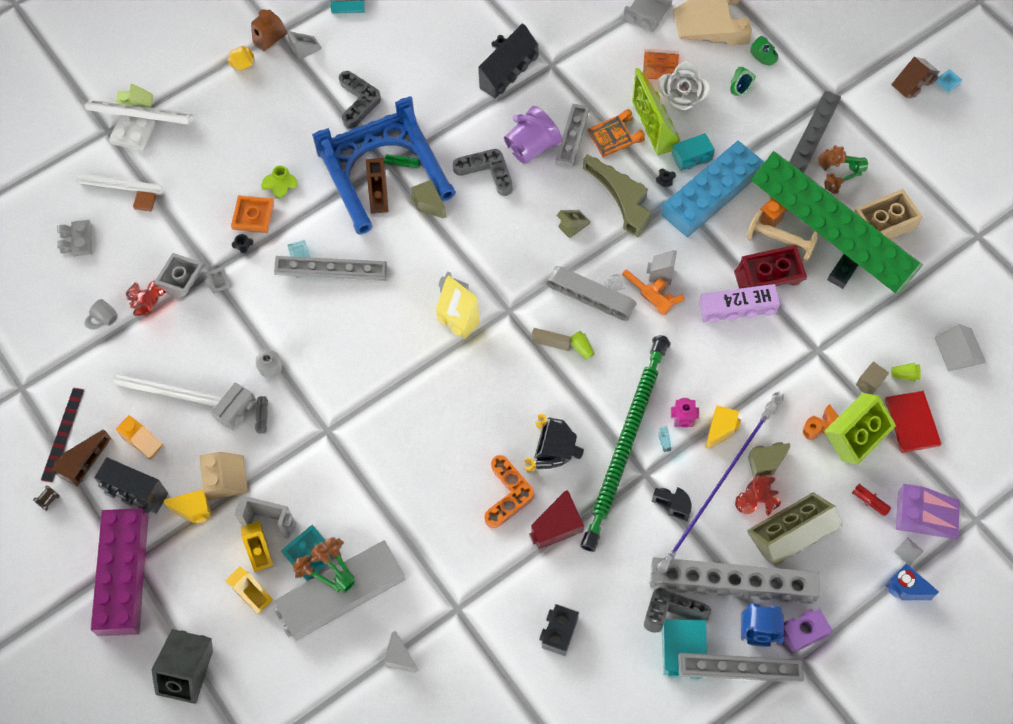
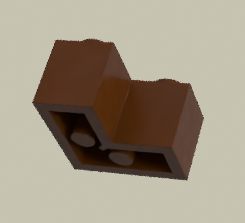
(914, 76)

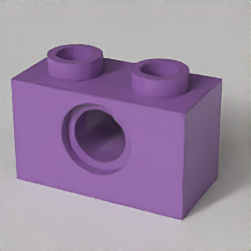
(818, 627)

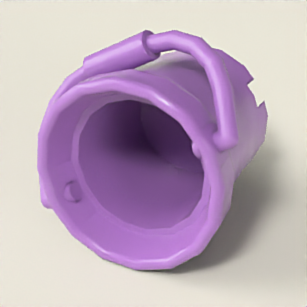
(532, 135)

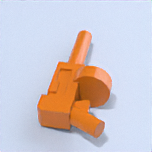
(653, 293)

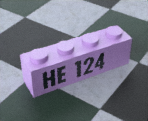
(739, 303)

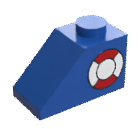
(910, 585)

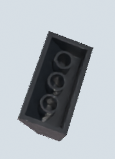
(508, 61)

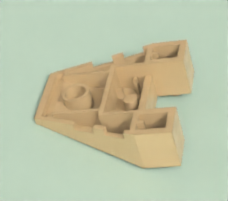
(711, 22)

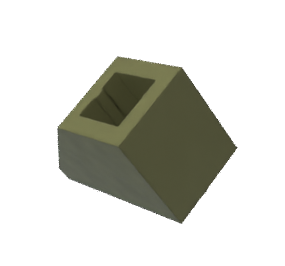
(766, 460)

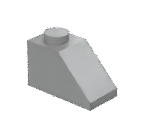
(662, 266)

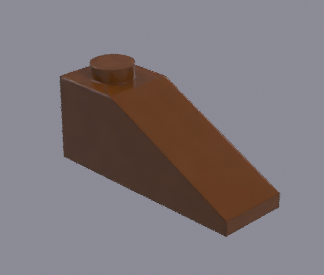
(377, 185)
(78, 460)

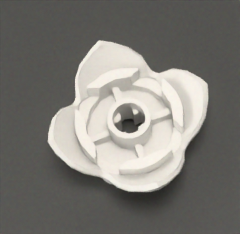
(686, 76)

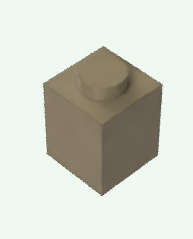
(872, 378)

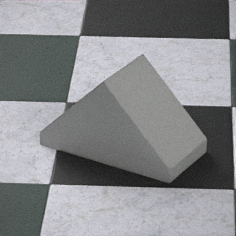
(303, 44)
(398, 656)

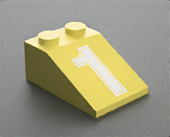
(458, 308)

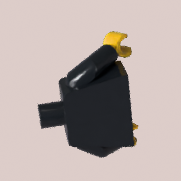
(555, 445)

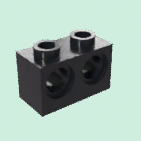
(564, 631)

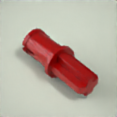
(871, 500)

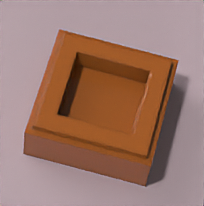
(144, 201)

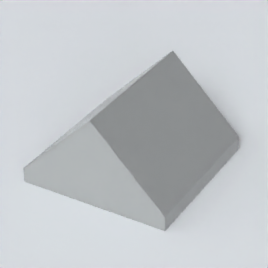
(178, 275)
(959, 348)

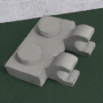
(80, 238)

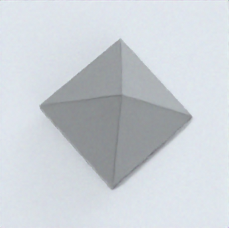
(909, 551)

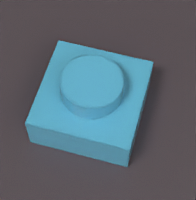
(949, 81)

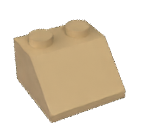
(223, 475)

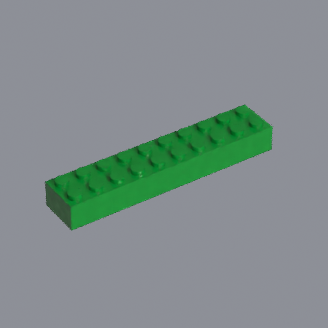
(837, 223)

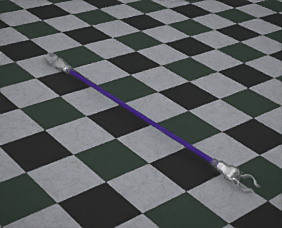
(664, 565)

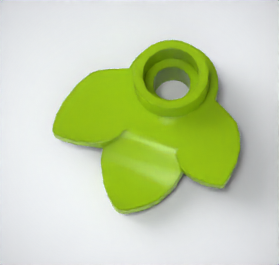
(278, 183)

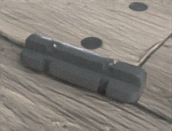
(261, 414)

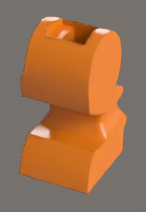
(815, 425)

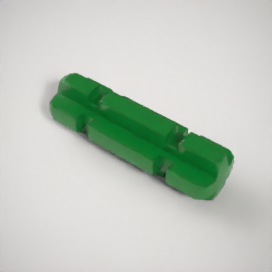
(401, 161)

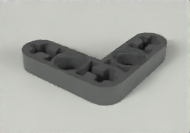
(363, 98)
(492, 164)
(670, 603)

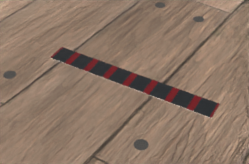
(62, 434)

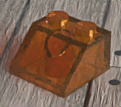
(659, 62)

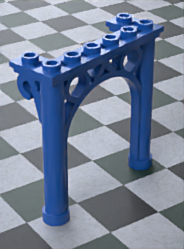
(403, 120)

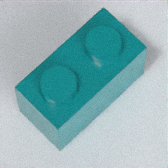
(693, 152)

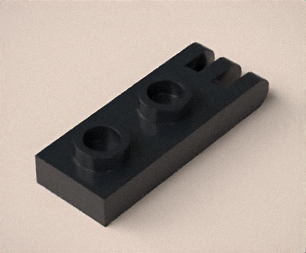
(842, 271)

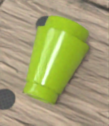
(581, 344)
(907, 372)

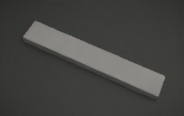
(330, 268)
(740, 667)

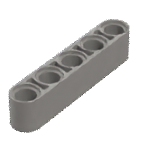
(591, 293)

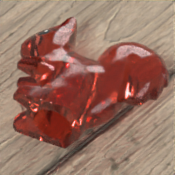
(143, 300)
(758, 491)

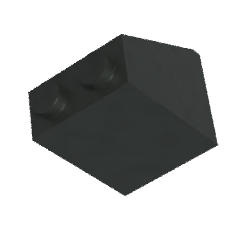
(182, 666)

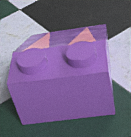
(927, 512)

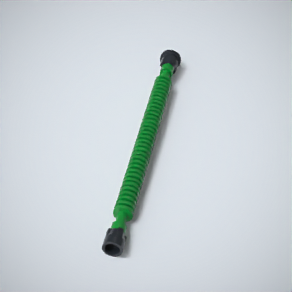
(625, 443)

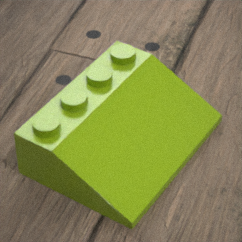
(653, 114)

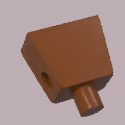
(267, 29)

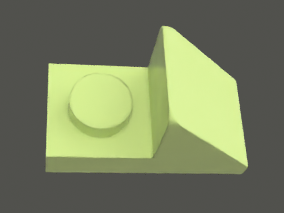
(135, 96)

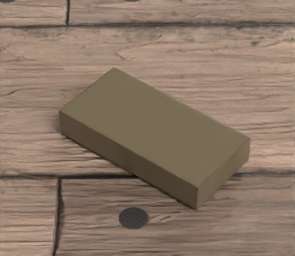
(551, 339)

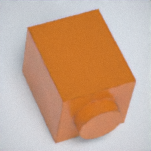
(772, 213)

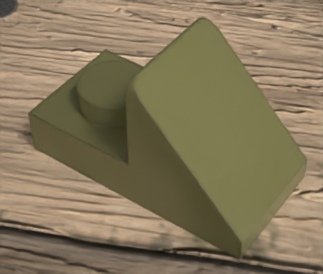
(572, 222)

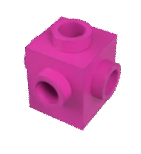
(684, 413)

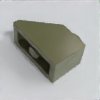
(428, 199)

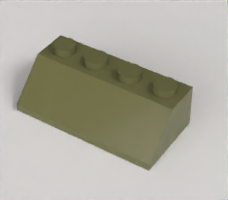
(795, 528)

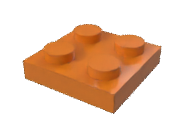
(252, 214)

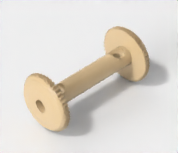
(781, 235)

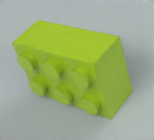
(860, 428)

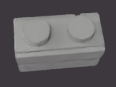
(233, 406)

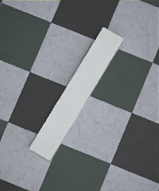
(138, 111)

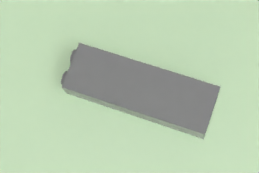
(318, 603)

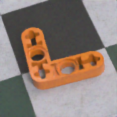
(515, 490)

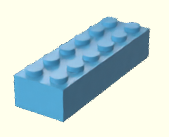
(711, 189)

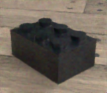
(131, 486)

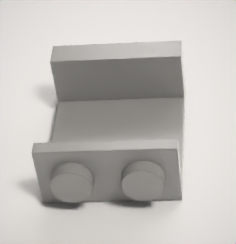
(647, 12)
(249, 507)

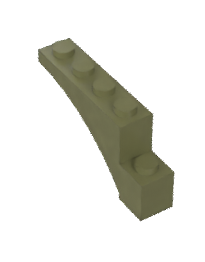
(626, 192)

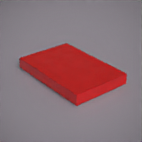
(913, 421)

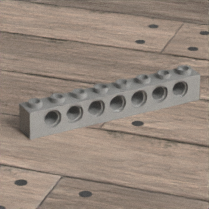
(807, 580)

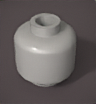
(268, 363)

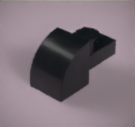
(679, 503)

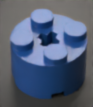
(762, 625)

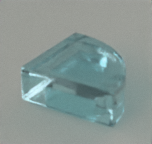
(664, 438)

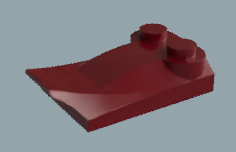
(771, 267)

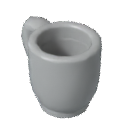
(102, 313)

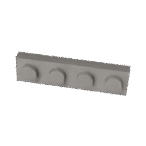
(572, 135)

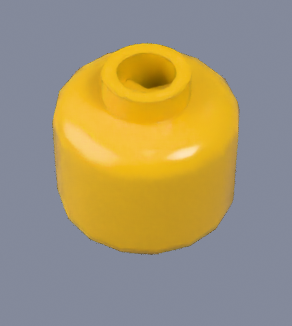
(241, 58)

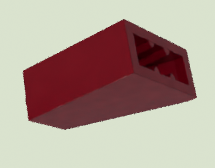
(557, 522)

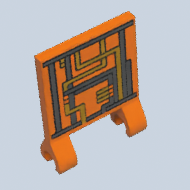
(613, 134)

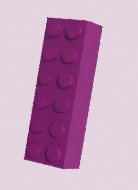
(120, 572)

